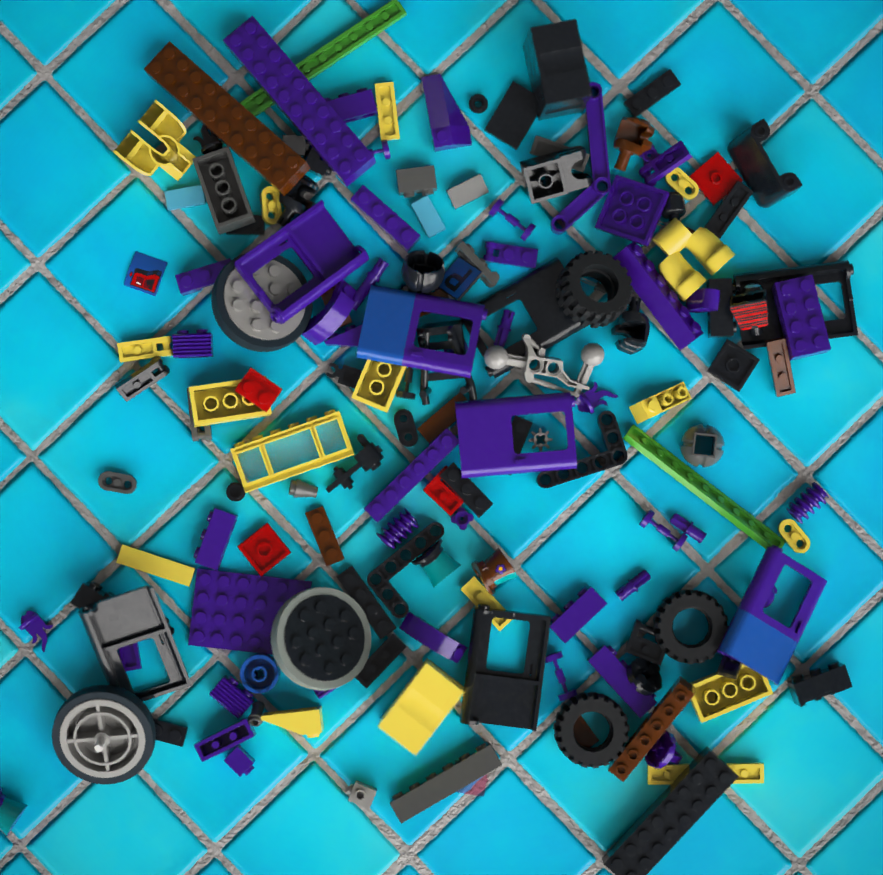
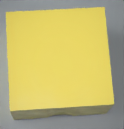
(421, 706)

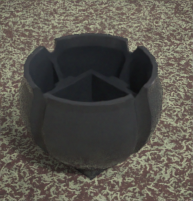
(423, 272)

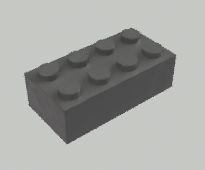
(223, 190)

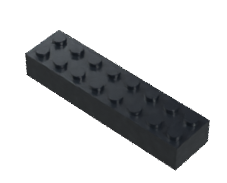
(670, 815)

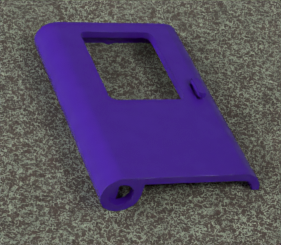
(487, 435)

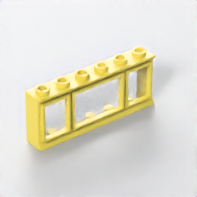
(292, 451)

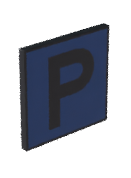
(459, 278)

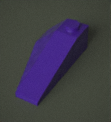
(446, 121)

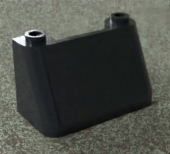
(758, 169)

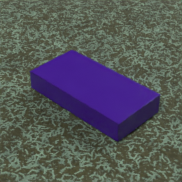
(130, 657)

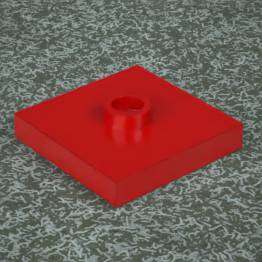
(715, 178)
(264, 549)

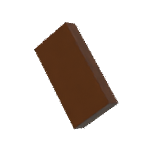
(583, 733)

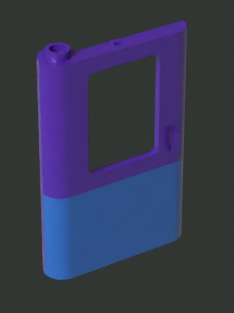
(392, 325)
(758, 638)

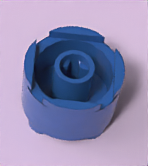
(249, 675)

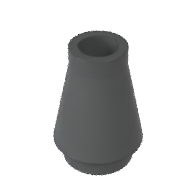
(302, 489)

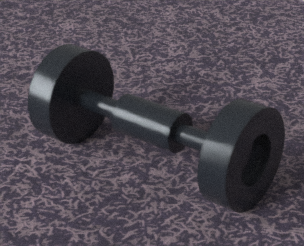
(408, 379)

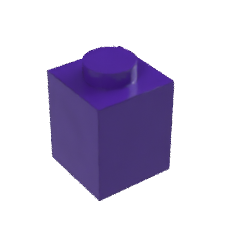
(240, 761)

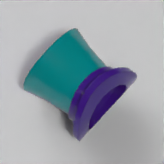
(9, 812)

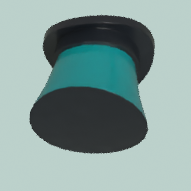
(436, 563)

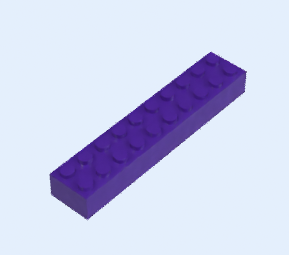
(299, 101)

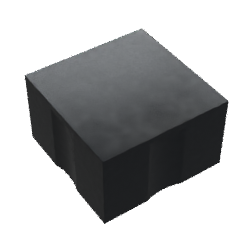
(557, 69)

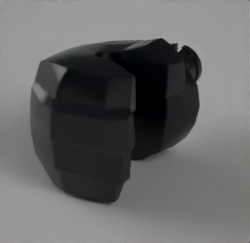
(294, 200)
(634, 327)

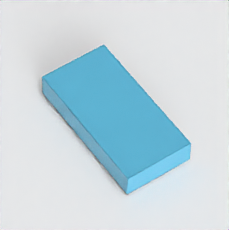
(184, 197)
(428, 216)

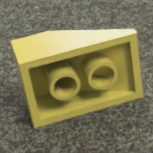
(301, 721)

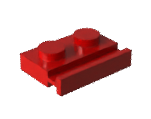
(258, 390)

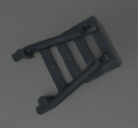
(455, 341)

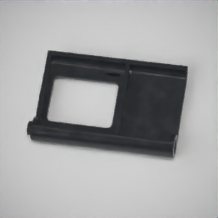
(822, 274)
(500, 695)

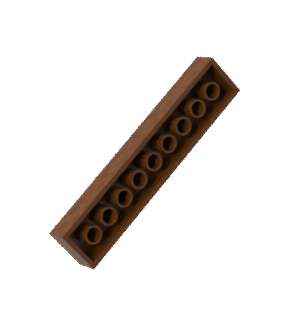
(227, 118)

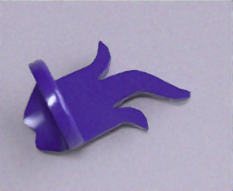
(590, 399)
(34, 624)

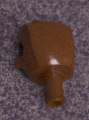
(632, 140)

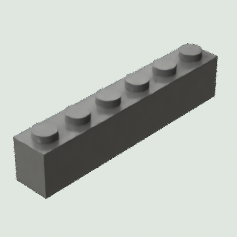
(445, 783)

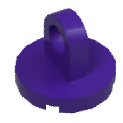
(663, 752)

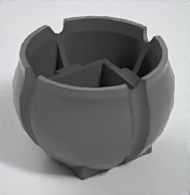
(688, 446)

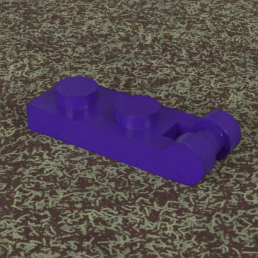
(664, 163)
(511, 255)

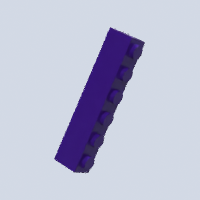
(658, 296)
(412, 475)

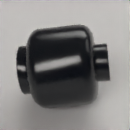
(674, 206)

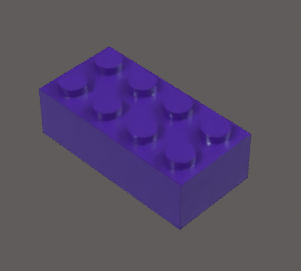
(801, 317)

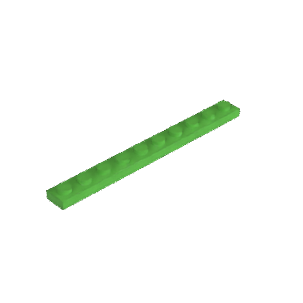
(335, 50)
(702, 488)

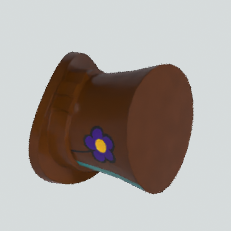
(494, 571)

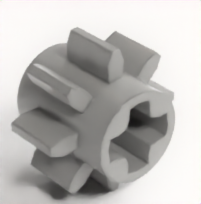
(546, 439)

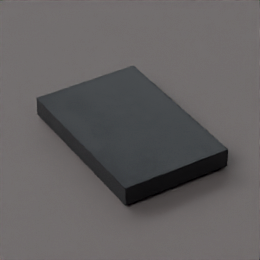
(513, 116)

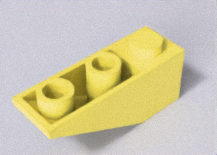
(660, 402)

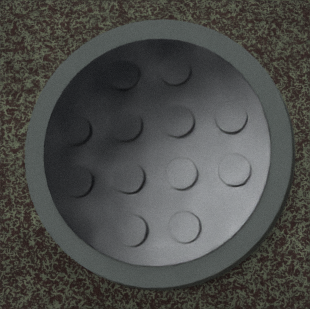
(321, 638)

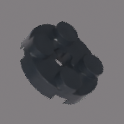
(644, 676)

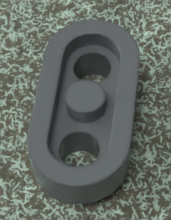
(118, 482)

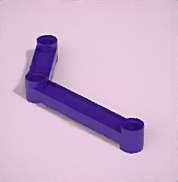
(599, 165)

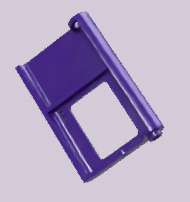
(320, 247)

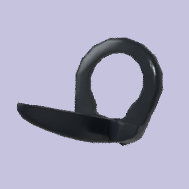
(209, 143)

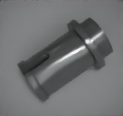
(255, 716)

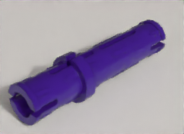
(371, 279)

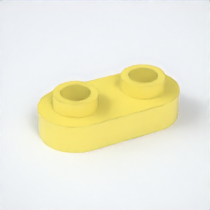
(683, 182)
(270, 206)
(794, 535)

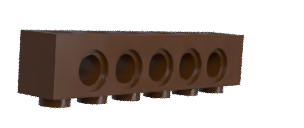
(652, 728)

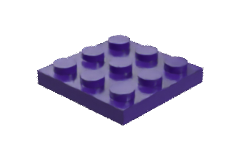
(632, 210)

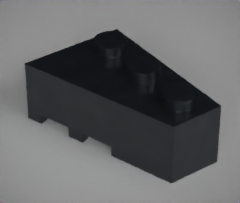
(819, 683)

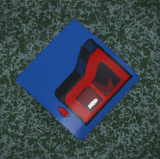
(145, 273)

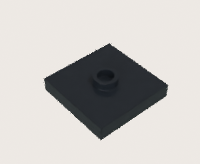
(733, 365)

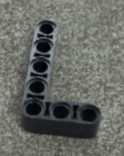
(590, 461)
(400, 564)

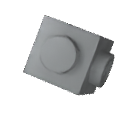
(361, 794)

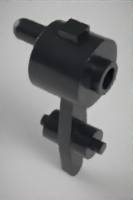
(367, 458)

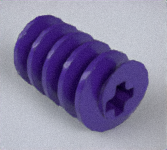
(807, 502)
(398, 529)

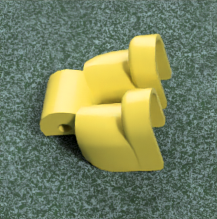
(144, 157)
(702, 244)

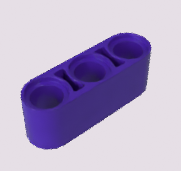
(703, 300)

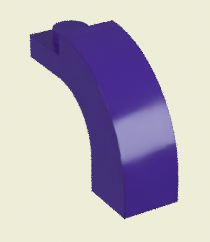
(332, 316)
(433, 638)

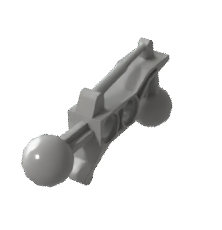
(591, 355)

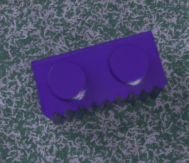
(192, 345)
(232, 696)

